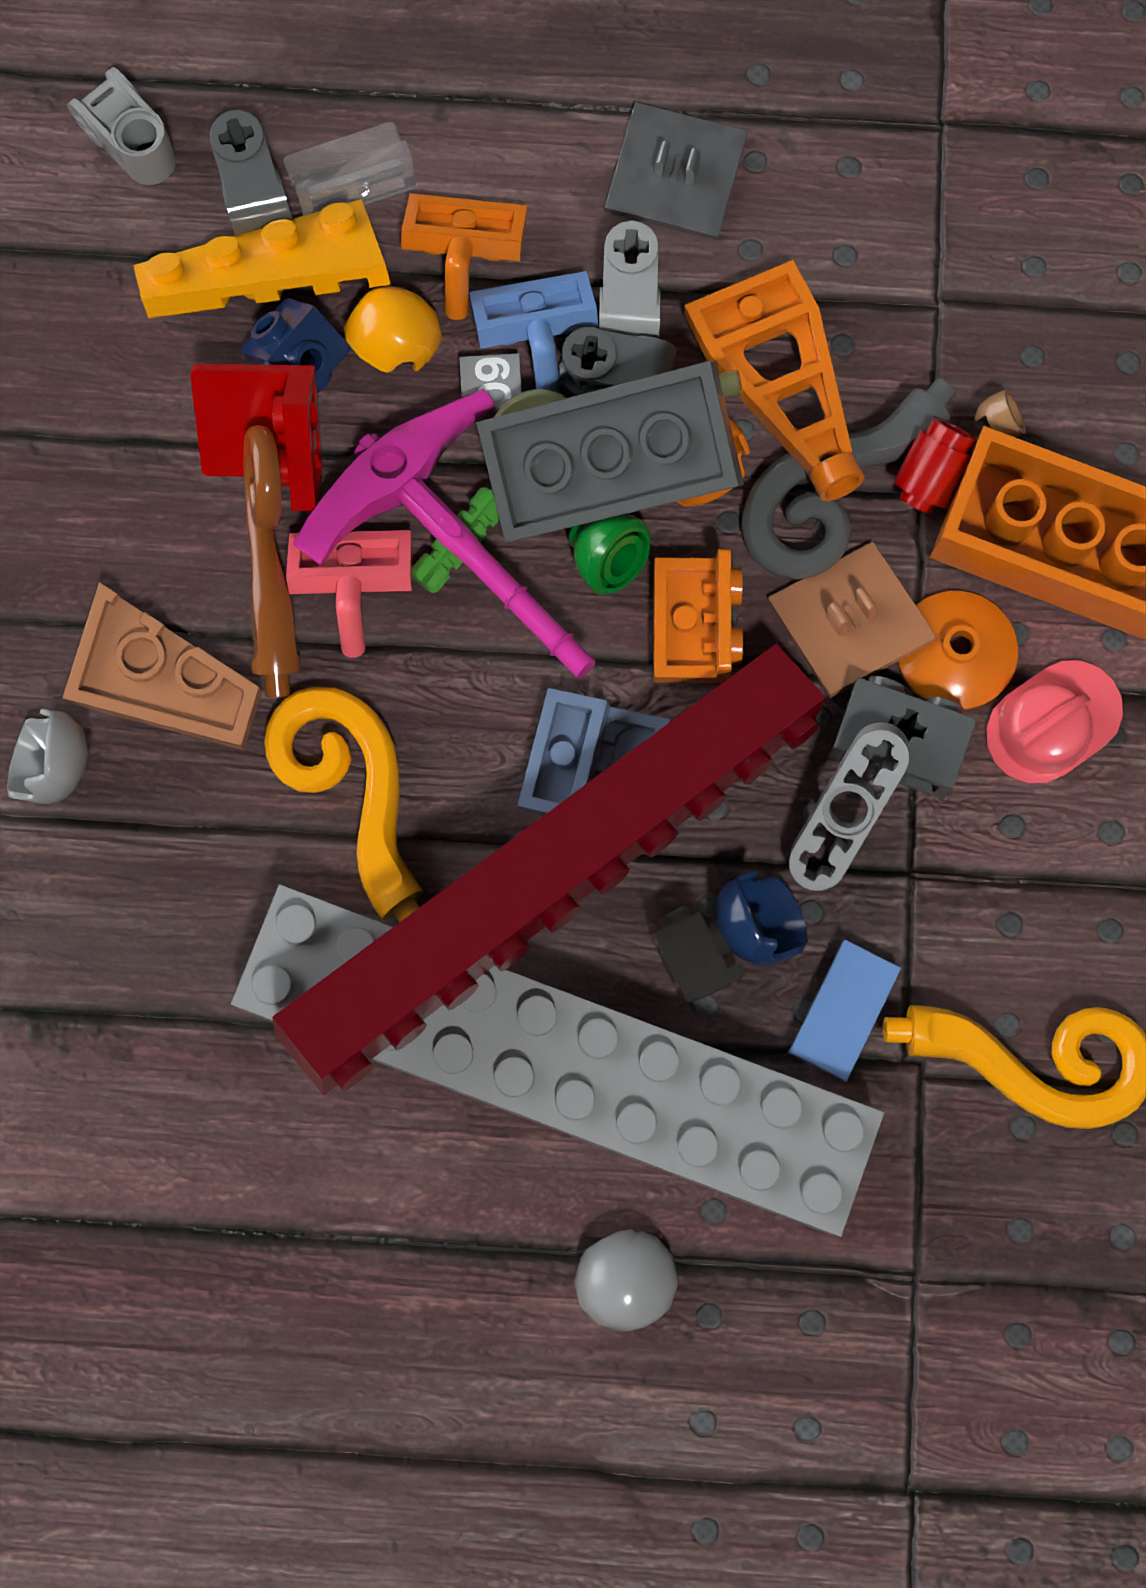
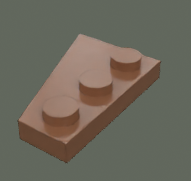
(154, 677)

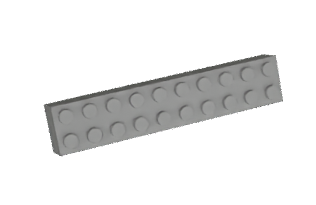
(596, 1075)

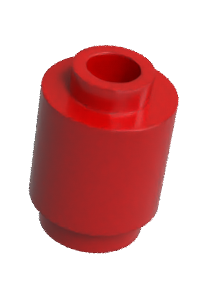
(935, 466)

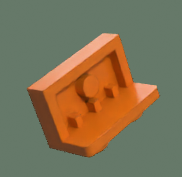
(695, 619)

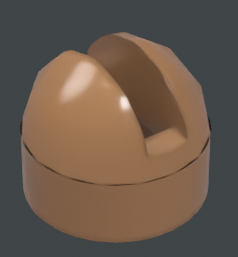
(1002, 414)

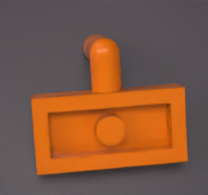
(462, 231)

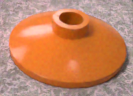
(969, 677)

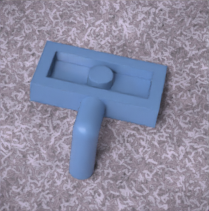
(535, 313)

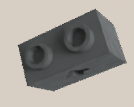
(935, 727)

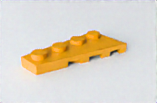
(261, 263)

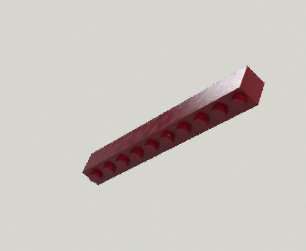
(546, 870)

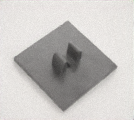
(676, 171)

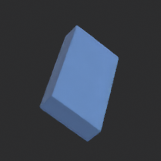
(844, 1010)

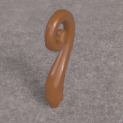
(270, 600)

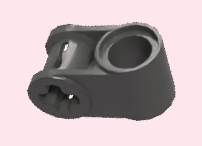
(248, 177)
(616, 359)

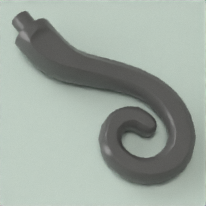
(870, 447)

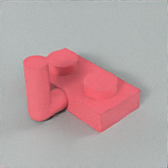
(356, 565)

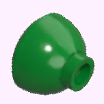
(610, 552)

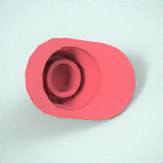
(1054, 721)

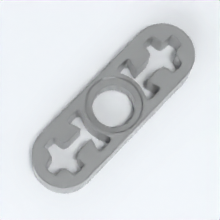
(812, 837)

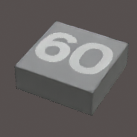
(495, 374)

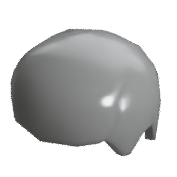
(48, 759)
(626, 1280)

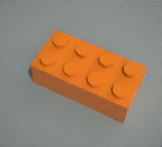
(1050, 530)

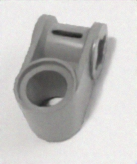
(120, 123)
(630, 290)

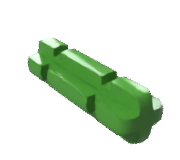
(433, 569)

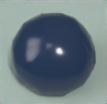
(760, 919)

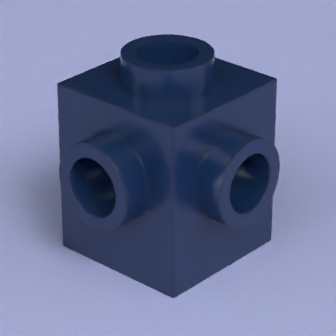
(296, 336)

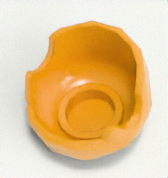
(393, 328)

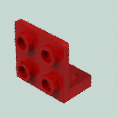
(274, 396)

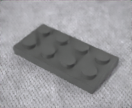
(610, 452)

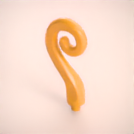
(380, 865)
(954, 1036)

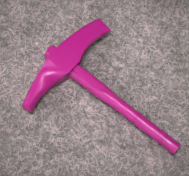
(394, 473)

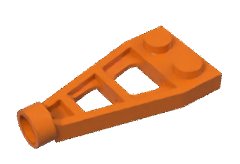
(757, 312)

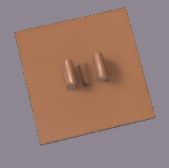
(852, 619)

